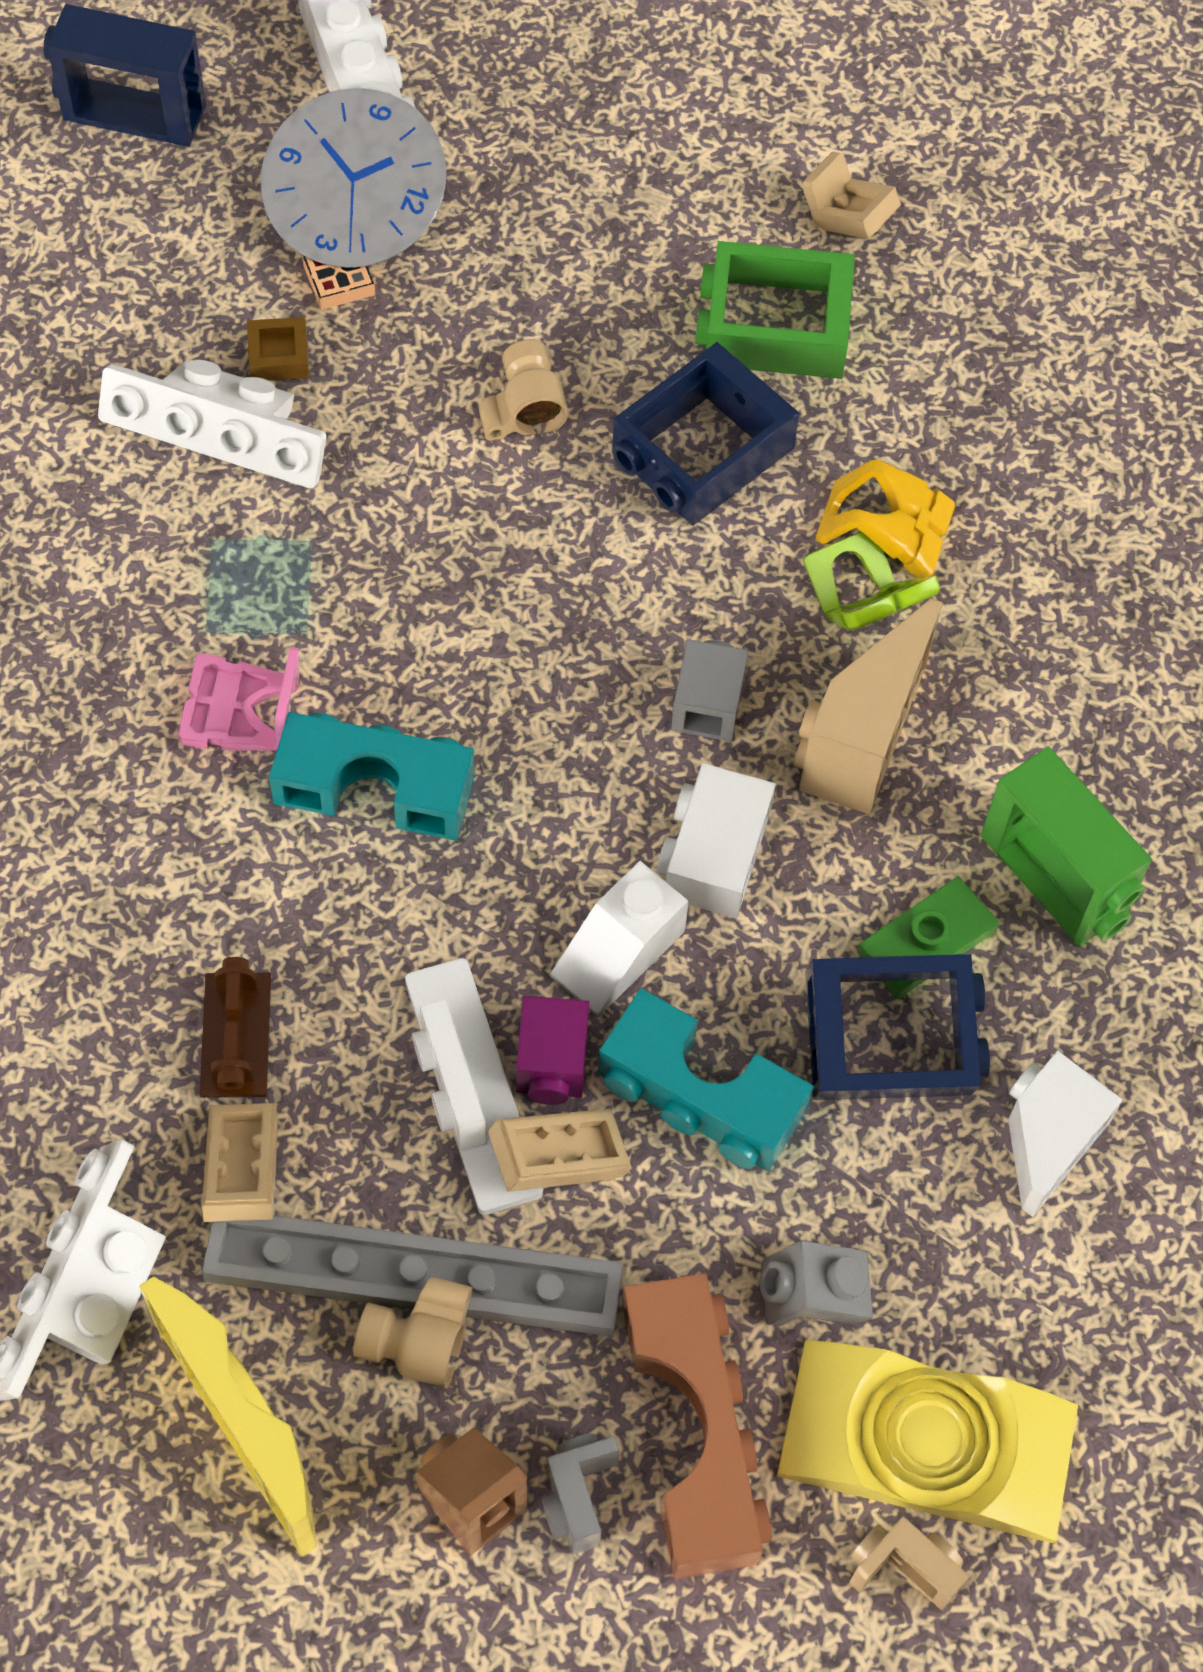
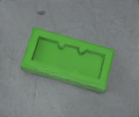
(940, 924)

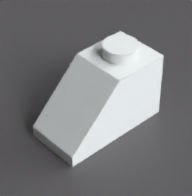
(621, 938)
(1055, 1124)

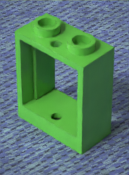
(780, 348)
(1066, 847)

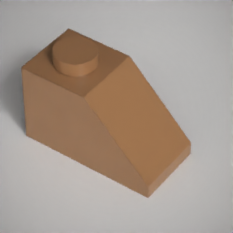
(472, 1487)

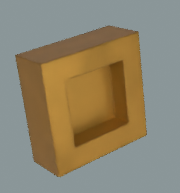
(278, 348)

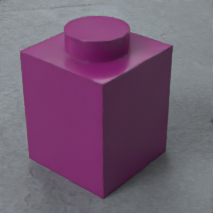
(552, 1049)

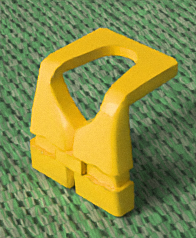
(908, 531)

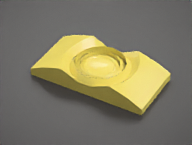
(237, 1405)
(929, 1438)

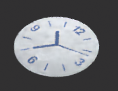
(353, 177)

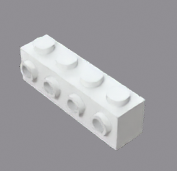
(351, 46)

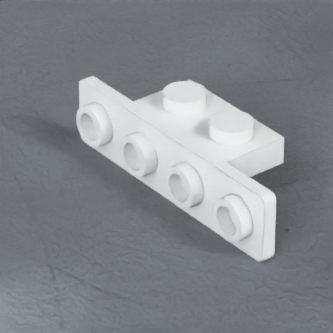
(216, 416)
(469, 1074)
(89, 1276)

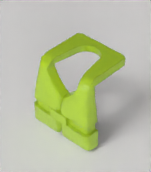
(889, 600)

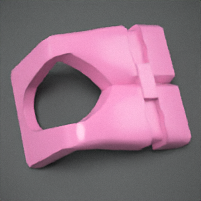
(224, 700)

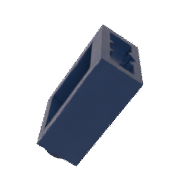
(132, 47)
(734, 391)
(827, 1032)

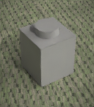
(709, 689)

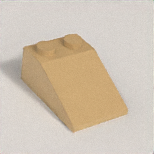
(859, 722)

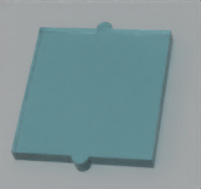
(259, 587)

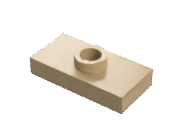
(559, 1149)
(240, 1162)

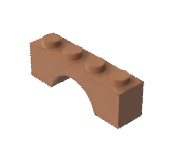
(711, 1513)

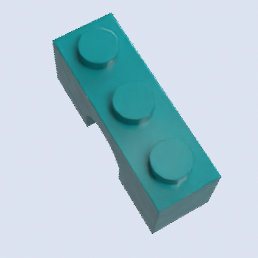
(325, 756)
(746, 1116)

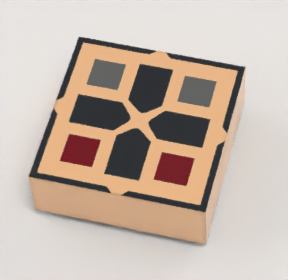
(338, 284)

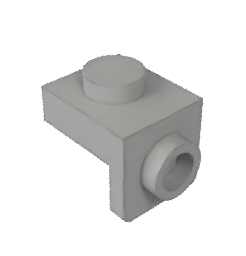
(816, 1284)
(570, 1505)

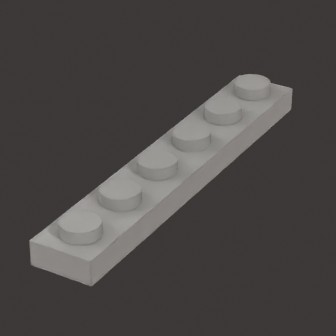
(395, 1266)

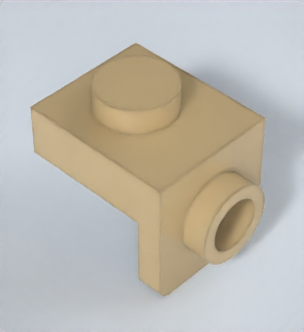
(846, 203)
(924, 1561)

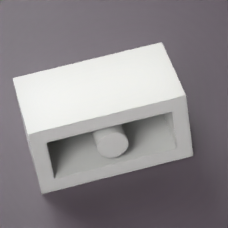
(718, 838)

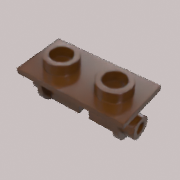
(235, 1031)

